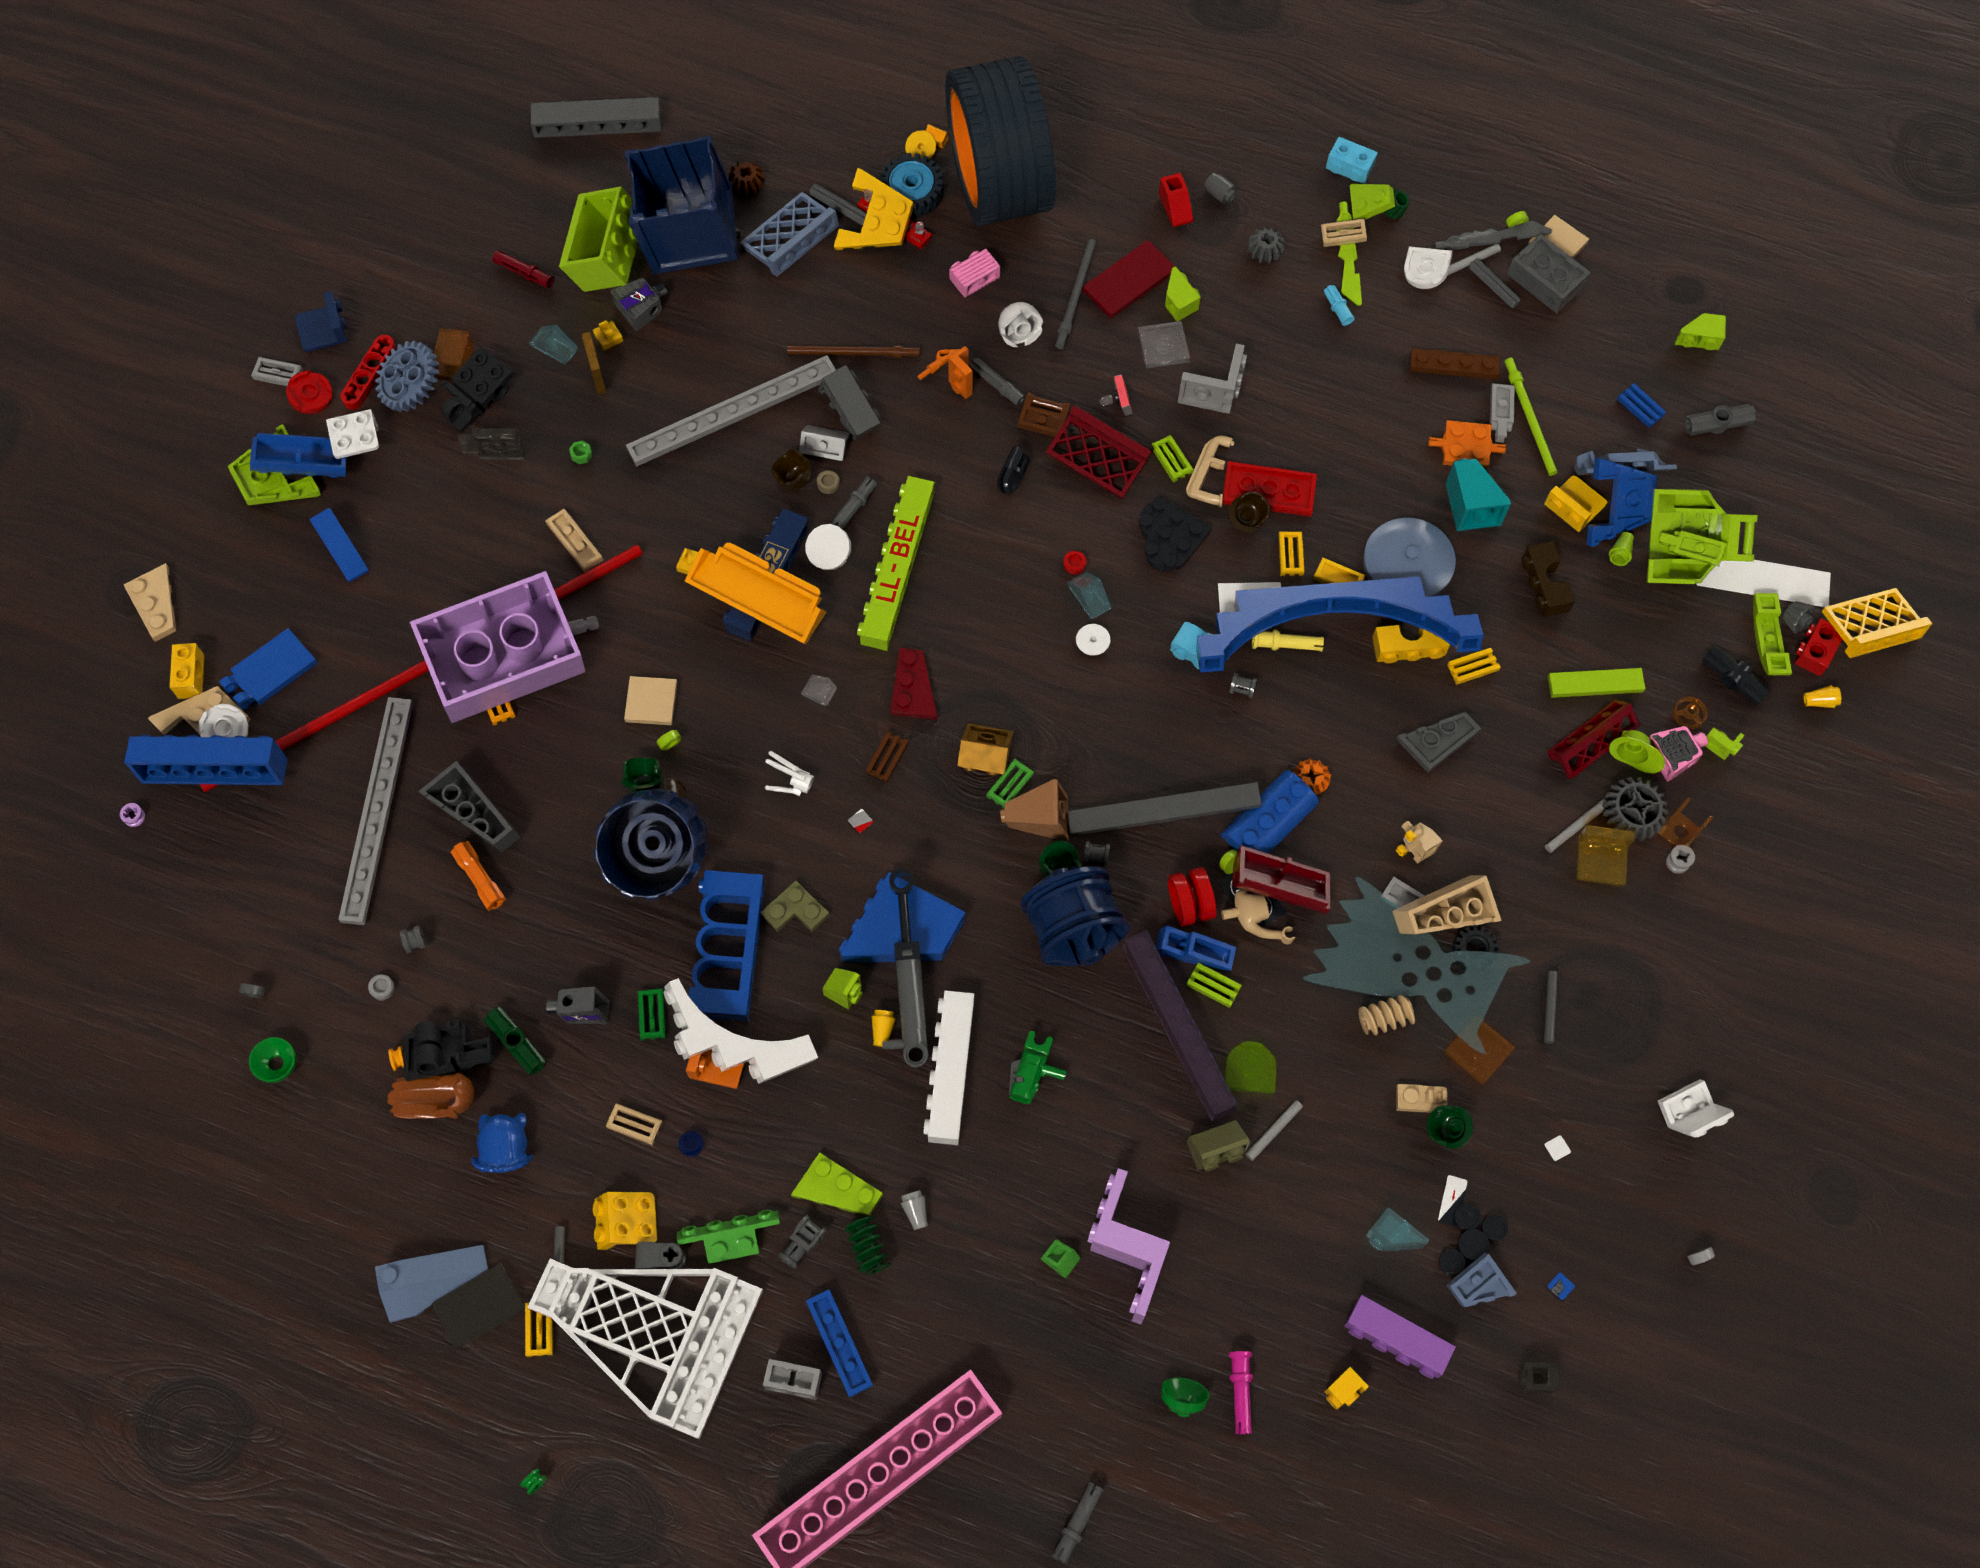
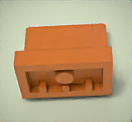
(703, 1069)

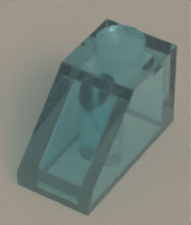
(1395, 1234)

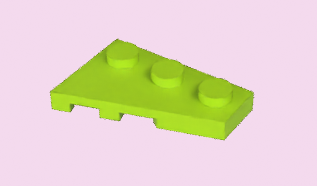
(837, 1187)

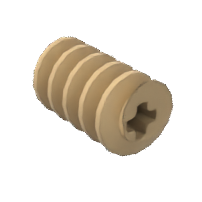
(1385, 1014)

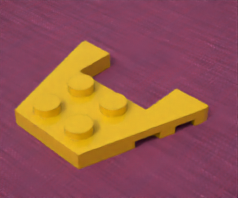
(885, 218)

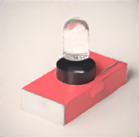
(1121, 396)

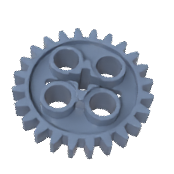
(407, 376)

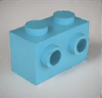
(1351, 160)

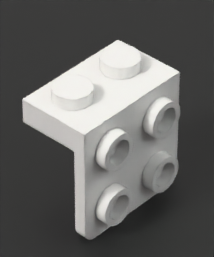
(353, 434)
(1693, 1110)

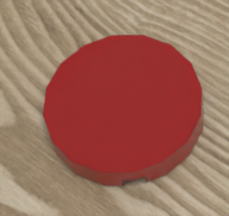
(309, 392)

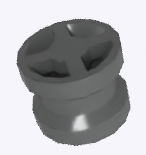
(413, 939)

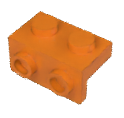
(960, 373)

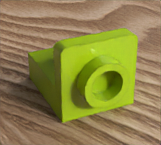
(1721, 745)

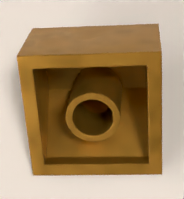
(985, 749)

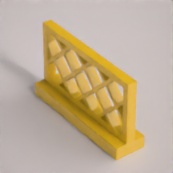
(1885, 635)

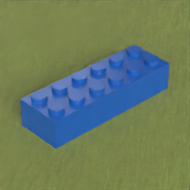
(206, 760)

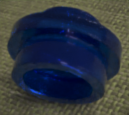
(691, 1144)

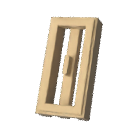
(1343, 236)
(652, 1131)

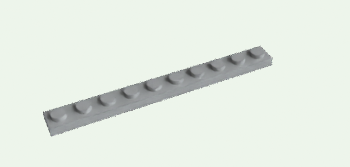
(729, 411)
(376, 811)

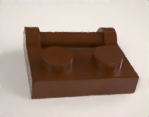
(1042, 420)

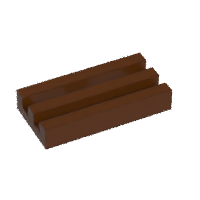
(895, 740)

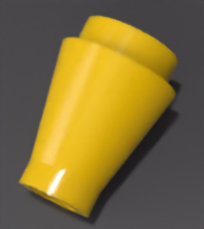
(1824, 697)
(882, 1026)

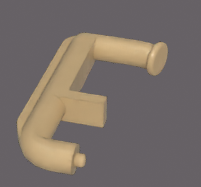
(1202, 467)

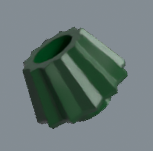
(1401, 204)

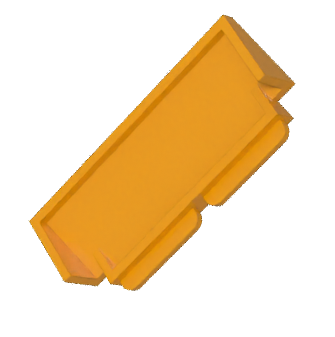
(747, 585)

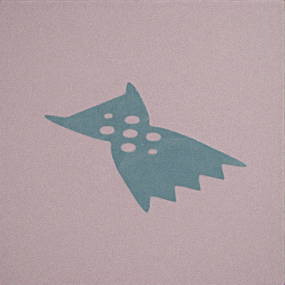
(1367, 965)

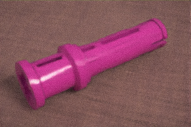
(1241, 1378)

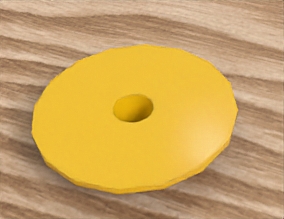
(921, 143)

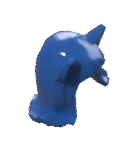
(501, 1144)

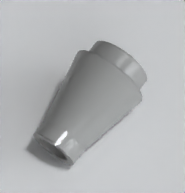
(915, 1209)

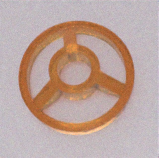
(1688, 715)

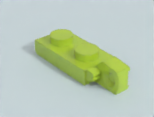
(1694, 547)

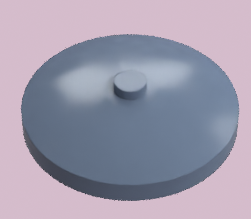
(1410, 550)

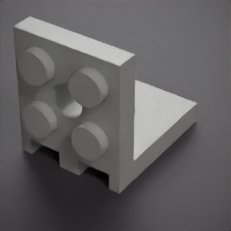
(1212, 392)

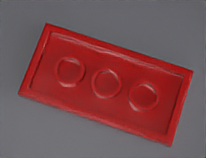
(1284, 489)

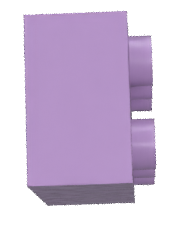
(498, 646)

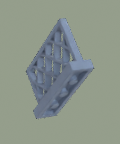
(800, 241)

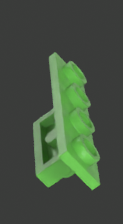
(729, 1238)

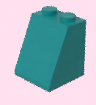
(1475, 496)

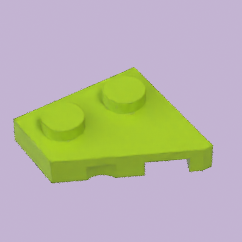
(1370, 199)

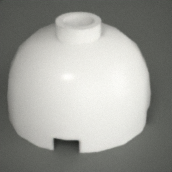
(1020, 324)

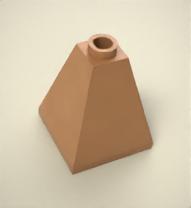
(1039, 811)

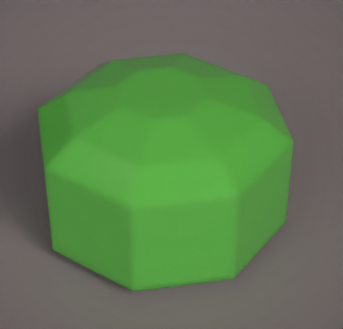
(580, 452)

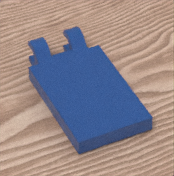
(268, 670)

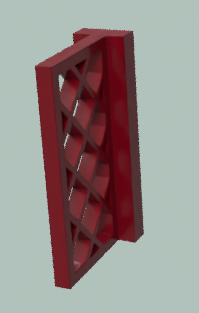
(1112, 439)

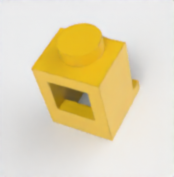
(1345, 1389)

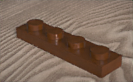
(1454, 363)

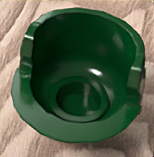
(642, 774)
(1057, 856)
(1450, 1126)

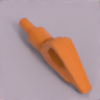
(940, 361)

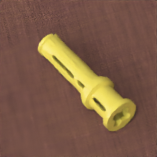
(1276, 640)

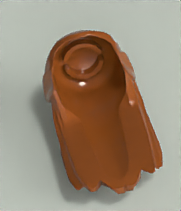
(431, 1097)

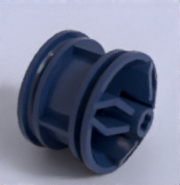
(1075, 916)

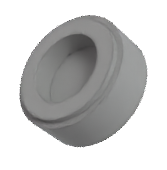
(381, 987)
(1701, 1256)

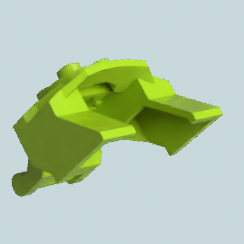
(1698, 514)

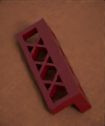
(1588, 732)

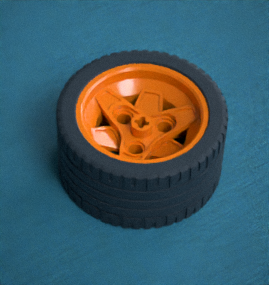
(1000, 140)

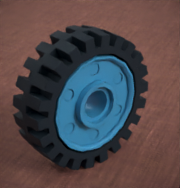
(917, 172)

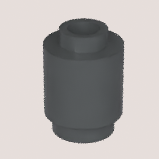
(1220, 188)

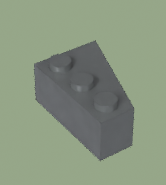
(850, 402)

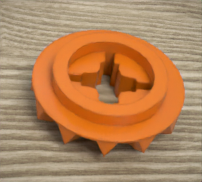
(1321, 781)

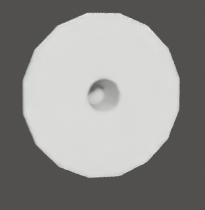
(1093, 639)

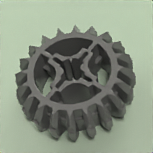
(1639, 797)

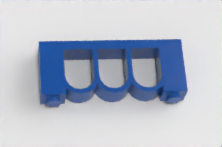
(737, 889)

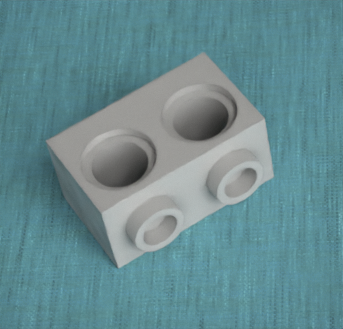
(792, 1379)

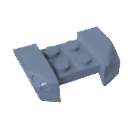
(1640, 460)

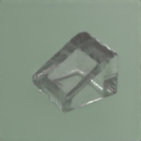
(819, 689)

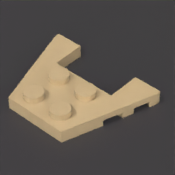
(191, 710)

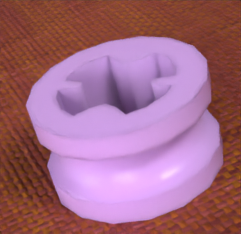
(137, 820)

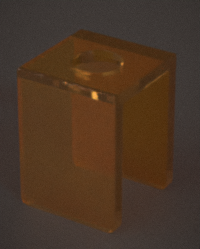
(452, 351)
(1679, 819)

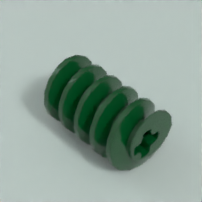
(866, 1246)

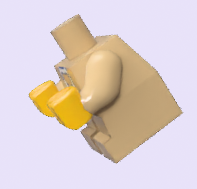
(1419, 840)

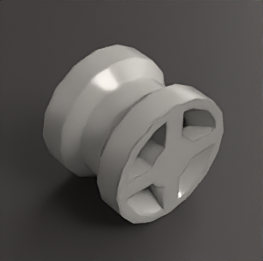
(1677, 864)

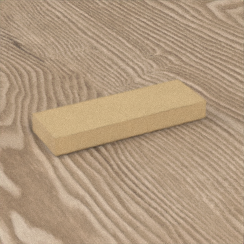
(574, 540)

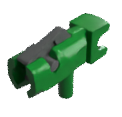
(1030, 1068)

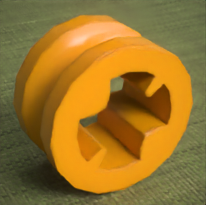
(396, 1057)

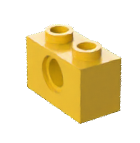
(186, 670)

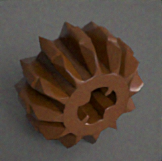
(746, 178)

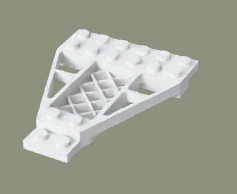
(705, 1349)

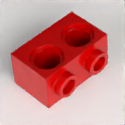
(1822, 648)

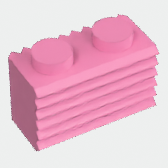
(974, 272)

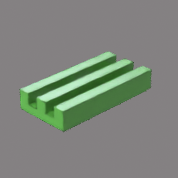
(998, 799)

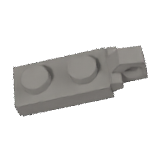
(1501, 410)

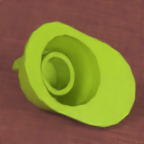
(1636, 750)

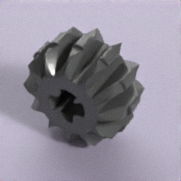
(1266, 245)

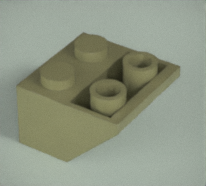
(1218, 1145)

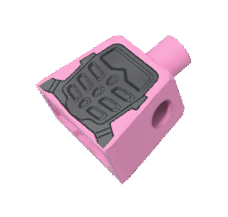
(1679, 749)

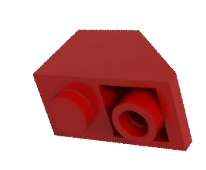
(1175, 199)

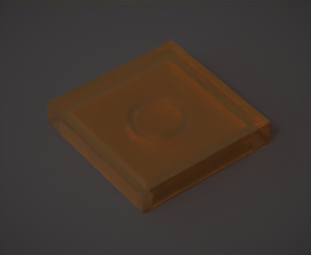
(1477, 1064)

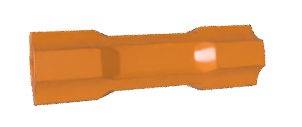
(486, 889)

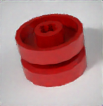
(1191, 896)

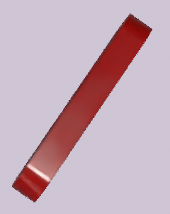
(364, 370)

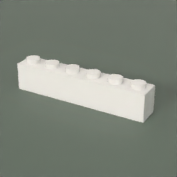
(951, 1068)

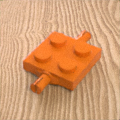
(1466, 441)

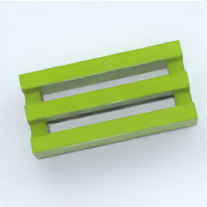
(1163, 460)
(1218, 977)

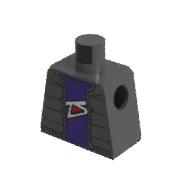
(639, 302)
(580, 1006)

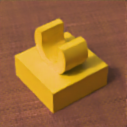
(607, 335)
(686, 561)

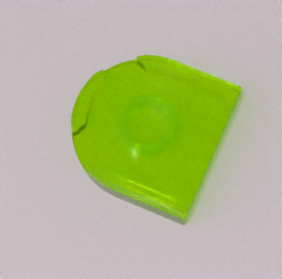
(1251, 1068)

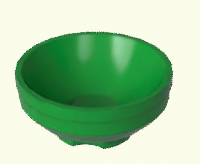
(266, 1051)
(1184, 1396)

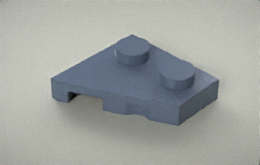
(1480, 1283)

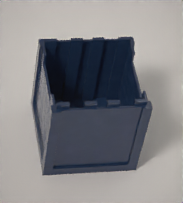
(682, 205)

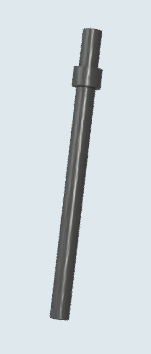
(1065, 326)

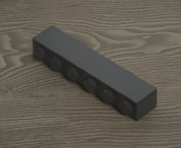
(596, 117)

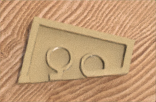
(153, 601)

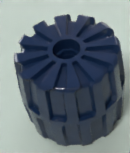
(630, 860)

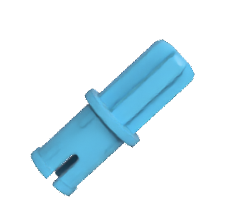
(1338, 305)

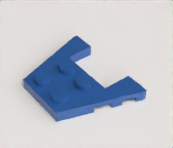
(1629, 502)

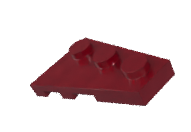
(912, 687)

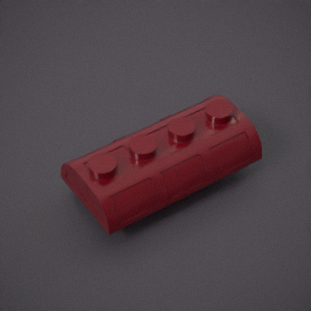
(1282, 879)

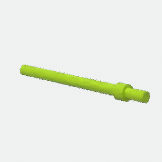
(1516, 379)

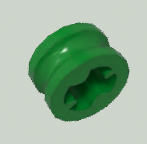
(533, 1481)

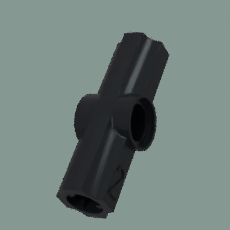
(1736, 675)

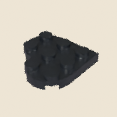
(1170, 534)

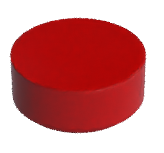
(1074, 562)

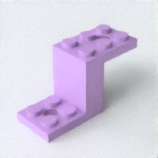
(1128, 1245)

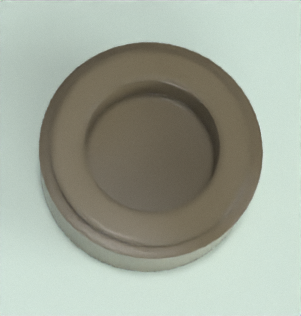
(828, 482)

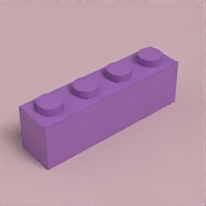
(1399, 1337)

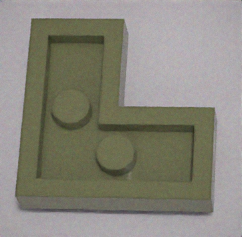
(792, 903)

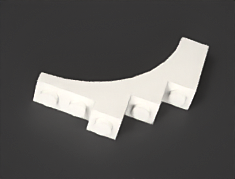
(729, 1050)

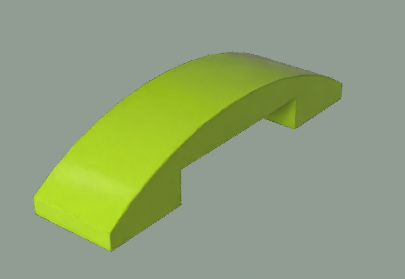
(1768, 634)

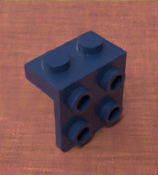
(322, 326)

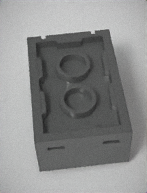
(1548, 273)

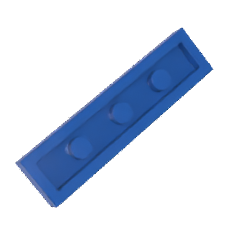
(839, 1343)

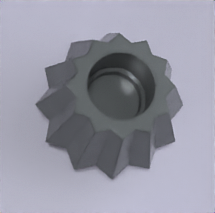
(1799, 616)

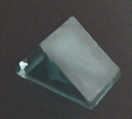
(554, 343)
(1090, 594)

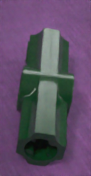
(524, 1051)

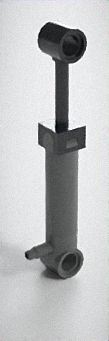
(908, 980)

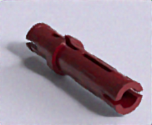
(530, 272)

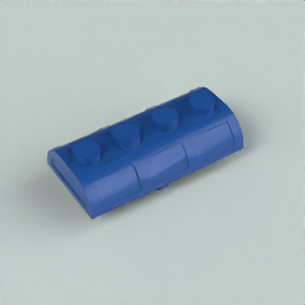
(295, 455)
(1282, 809)

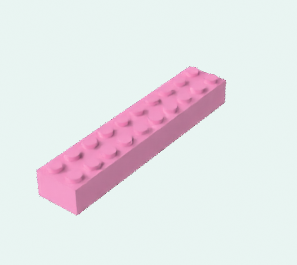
(878, 1474)

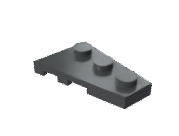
(1439, 741)

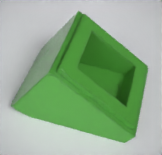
(1061, 1258)

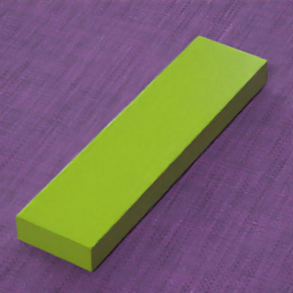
(1596, 682)

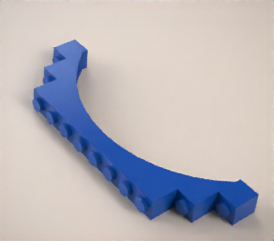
(1392, 598)

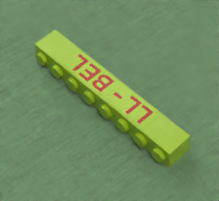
(897, 563)

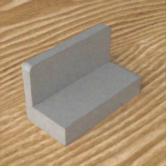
(823, 442)

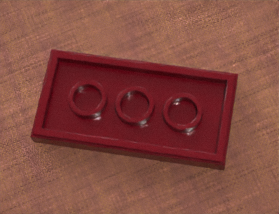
(1128, 279)

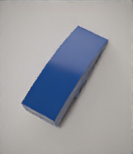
(339, 545)
(1195, 948)

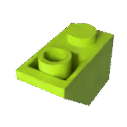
(1181, 296)
(1703, 332)
(843, 987)

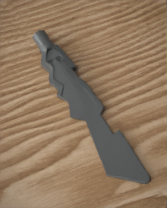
(1491, 236)

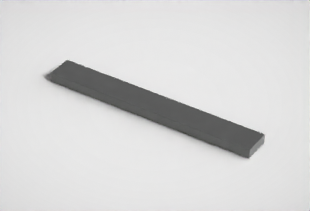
(1164, 809)

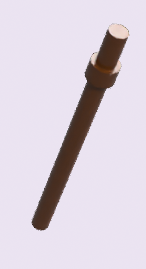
(896, 351)

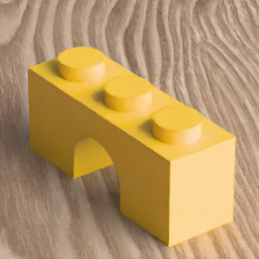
(1392, 646)

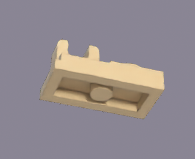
(1419, 1098)

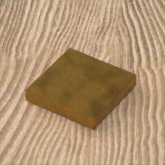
(593, 362)

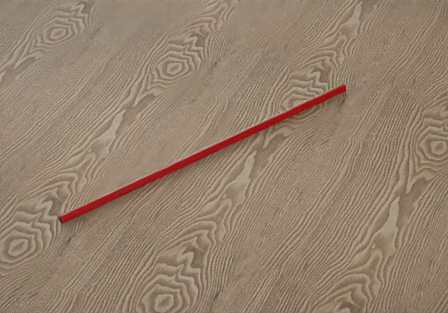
(421, 668)

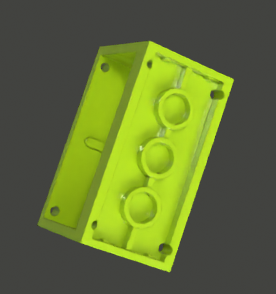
(600, 240)

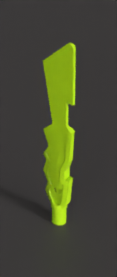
(1351, 281)

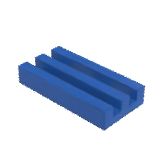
(1644, 403)

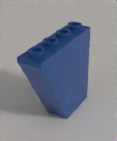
(931, 923)

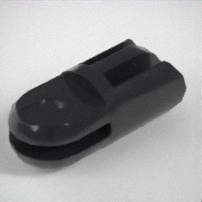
(1013, 470)

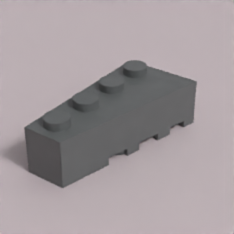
(466, 802)

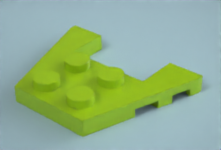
(270, 486)

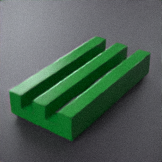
(652, 1034)

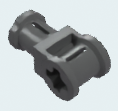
(802, 1241)

